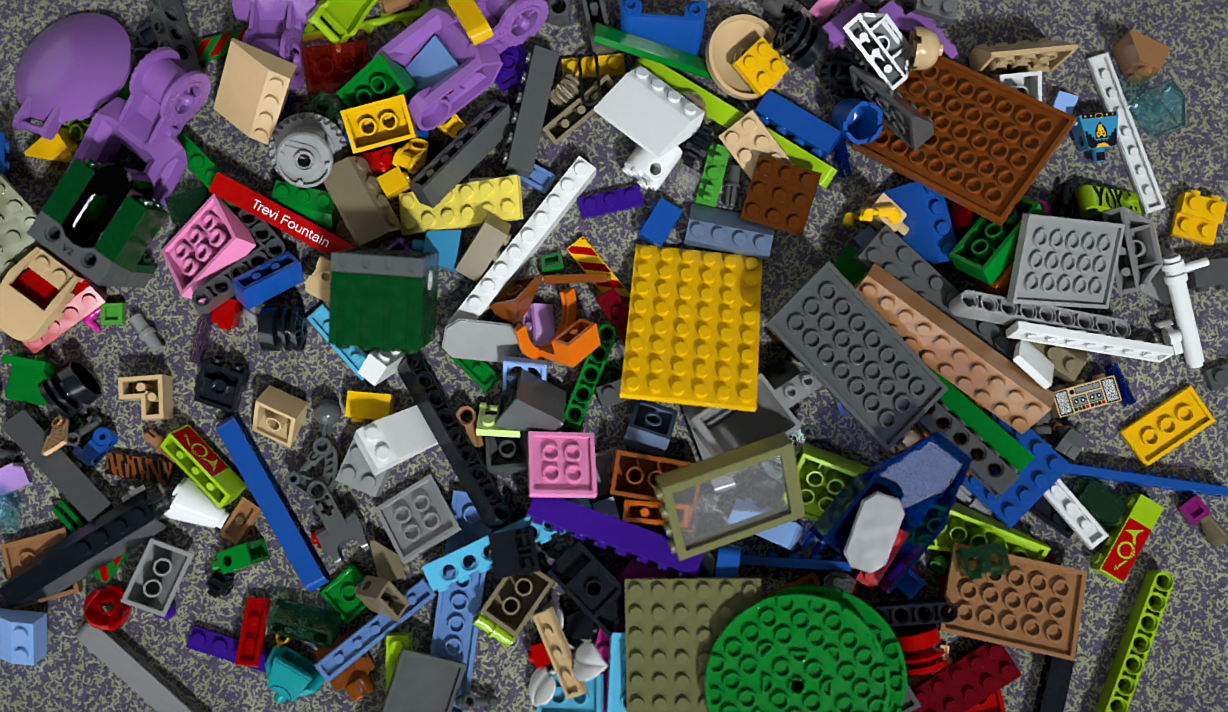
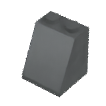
(531, 404)

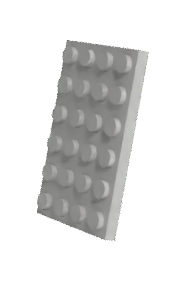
(1065, 262)

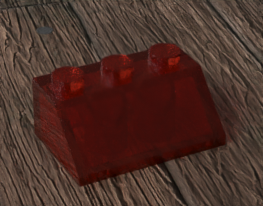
(333, 65)

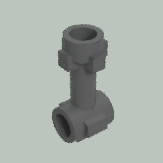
(93, 422)
(466, 701)

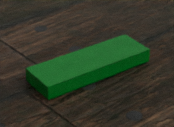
(478, 371)

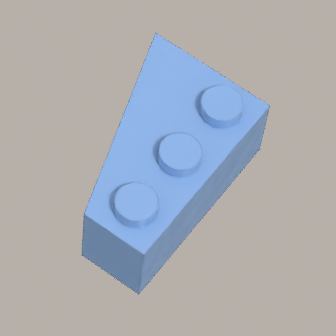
(784, 535)

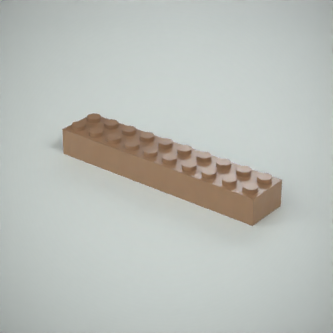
(956, 352)

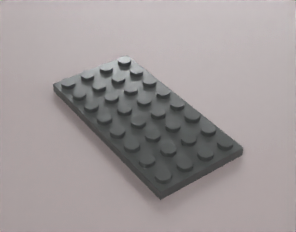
(856, 355)

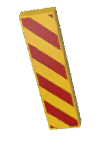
(592, 264)

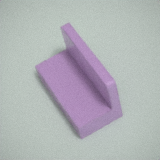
(539, 323)
(13, 478)

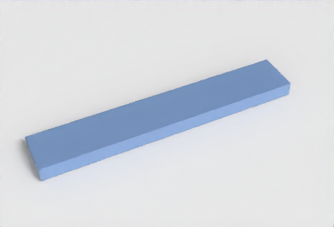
(371, 633)

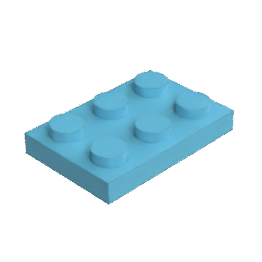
(588, 702)

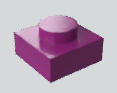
(1193, 509)

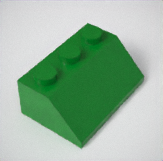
(376, 82)
(309, 203)

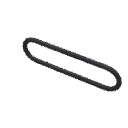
(581, 79)

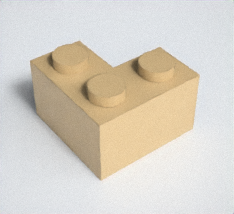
(154, 393)

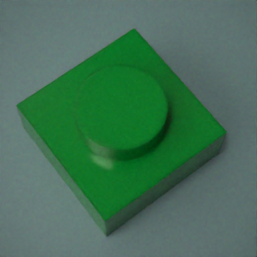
(552, 263)

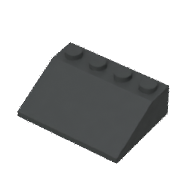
(898, 115)

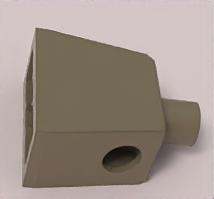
(374, 590)

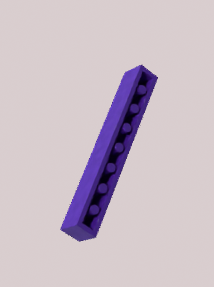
(611, 532)

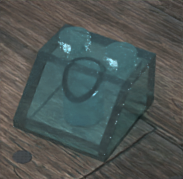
(1160, 109)

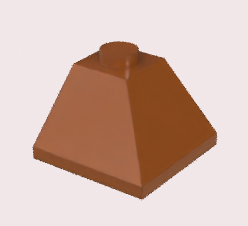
(516, 299)

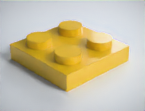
(760, 66)

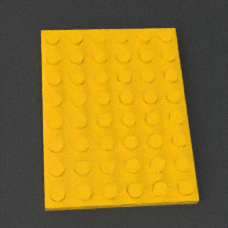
(693, 328)

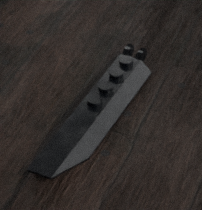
(86, 550)

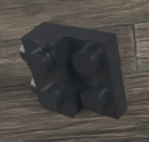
(221, 383)

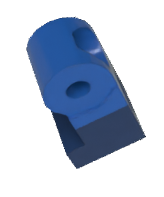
(97, 447)

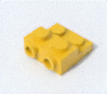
(1197, 217)

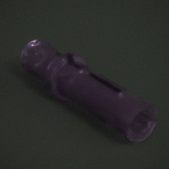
(197, 357)

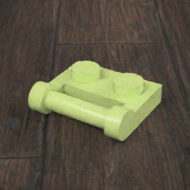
(486, 423)

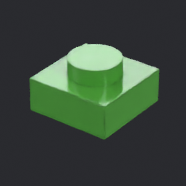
(113, 314)

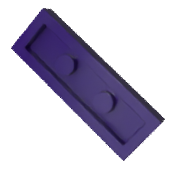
(611, 201)

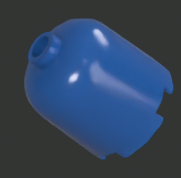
(857, 120)

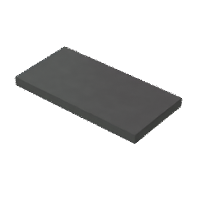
(423, 683)

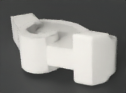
(1170, 336)

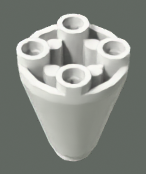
(194, 506)

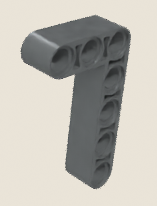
(262, 253)

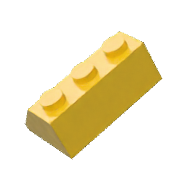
(379, 124)

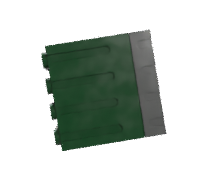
(383, 299)

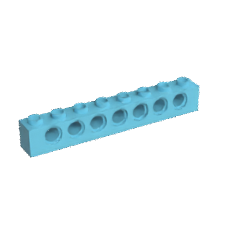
(434, 569)

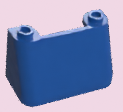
(670, 30)

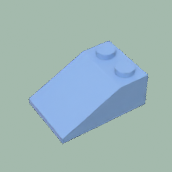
(22, 636)

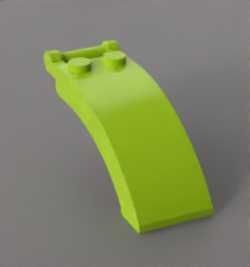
(342, 15)

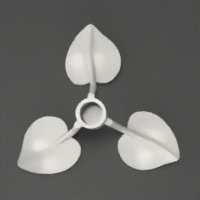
(587, 666)

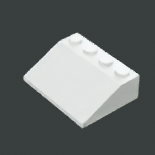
(650, 112)

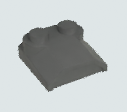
(507, 454)

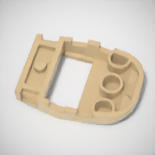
(20, 315)

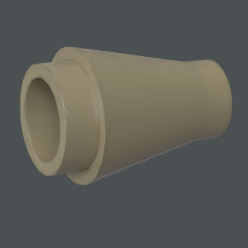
(1214, 531)

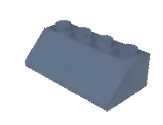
(727, 232)

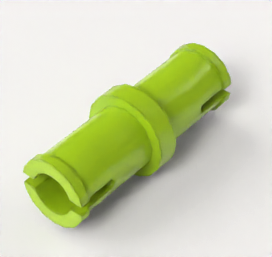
(492, 629)

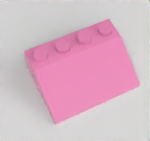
(206, 246)

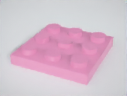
(561, 464)

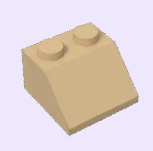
(279, 415)

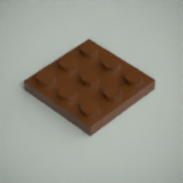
(780, 195)

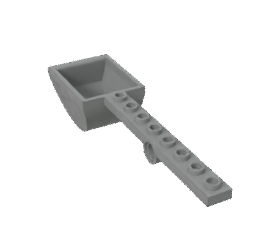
(730, 429)

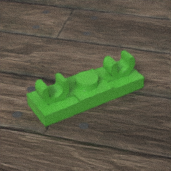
(712, 175)

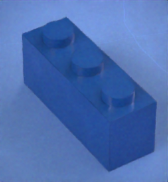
(267, 280)

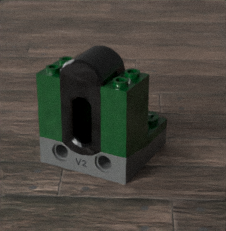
(114, 213)

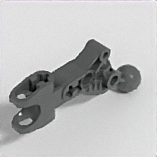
(338, 525)

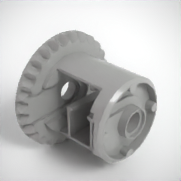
(306, 149)

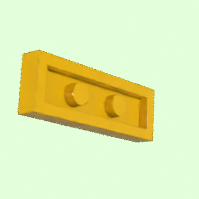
(608, 64)

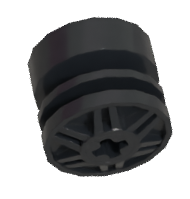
(800, 40)
(282, 328)
(69, 389)

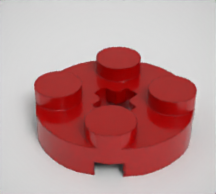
(108, 620)

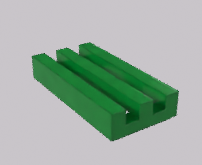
(63, 504)

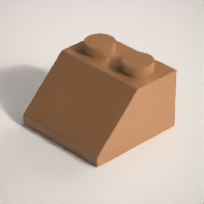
(1139, 56)

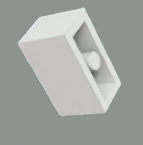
(381, 365)

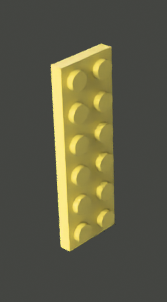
(463, 206)

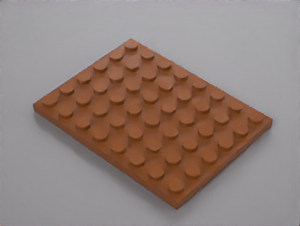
(984, 139)

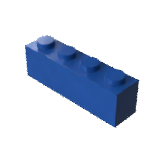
(798, 125)

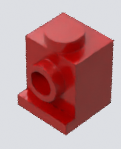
(379, 158)

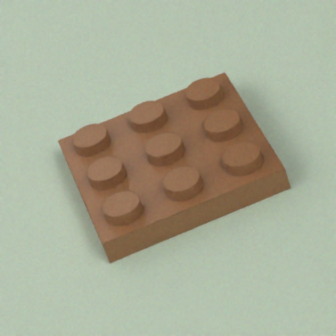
(20, 552)

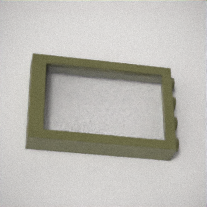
(730, 496)

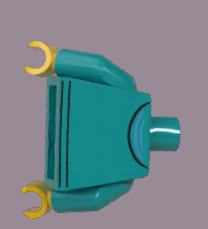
(290, 673)

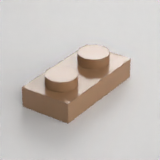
(241, 521)

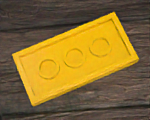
(1166, 426)

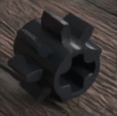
(220, 584)

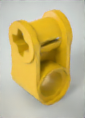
(452, 127)
(411, 155)

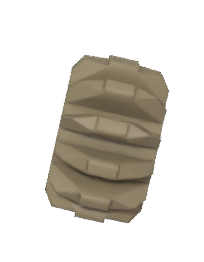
(565, 90)

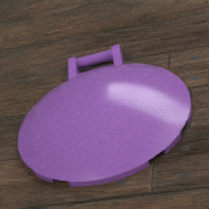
(71, 72)

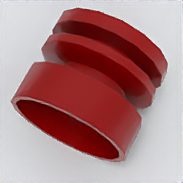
(920, 654)

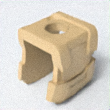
(319, 282)

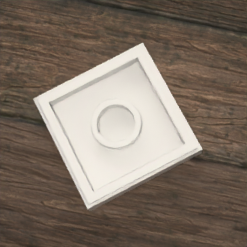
(1033, 363)

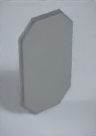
(480, 340)
(874, 532)

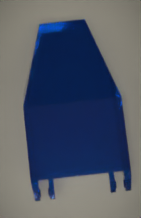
(926, 484)

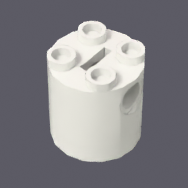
(650, 170)

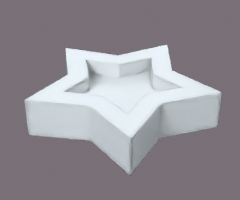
(133, 492)

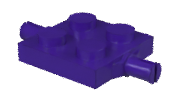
(512, 68)

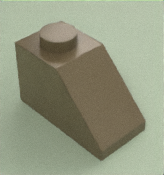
(388, 562)

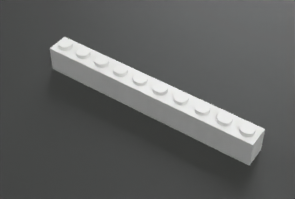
(527, 241)

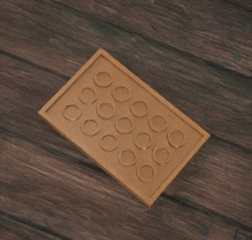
(1026, 608)

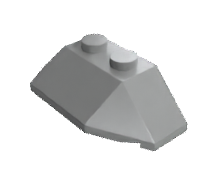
(880, 46)
(1139, 251)

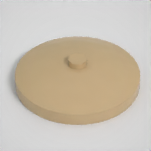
(727, 44)

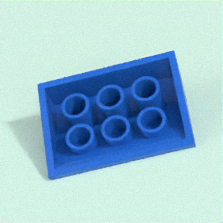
(928, 221)

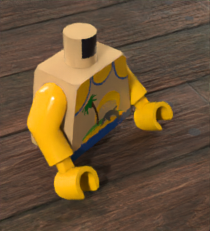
(879, 211)

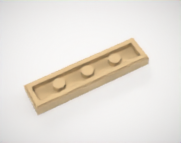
(558, 652)

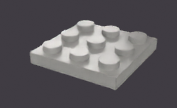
(417, 519)

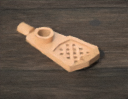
(58, 435)

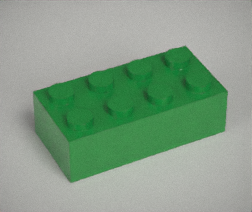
(991, 247)

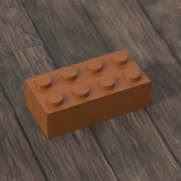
(635, 474)

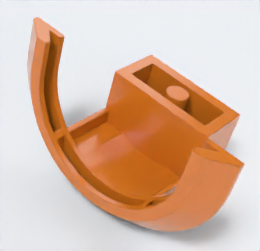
(571, 341)

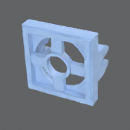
(510, 362)

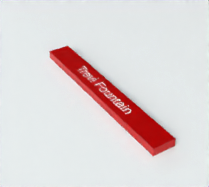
(277, 215)

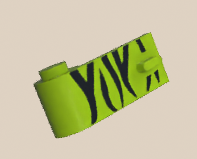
(1094, 199)

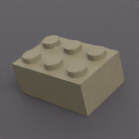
(517, 600)

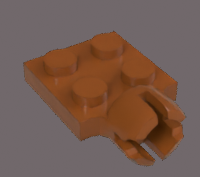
(353, 675)

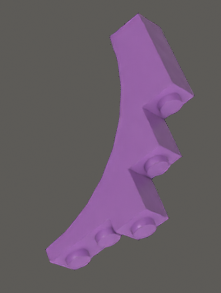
(903, 22)

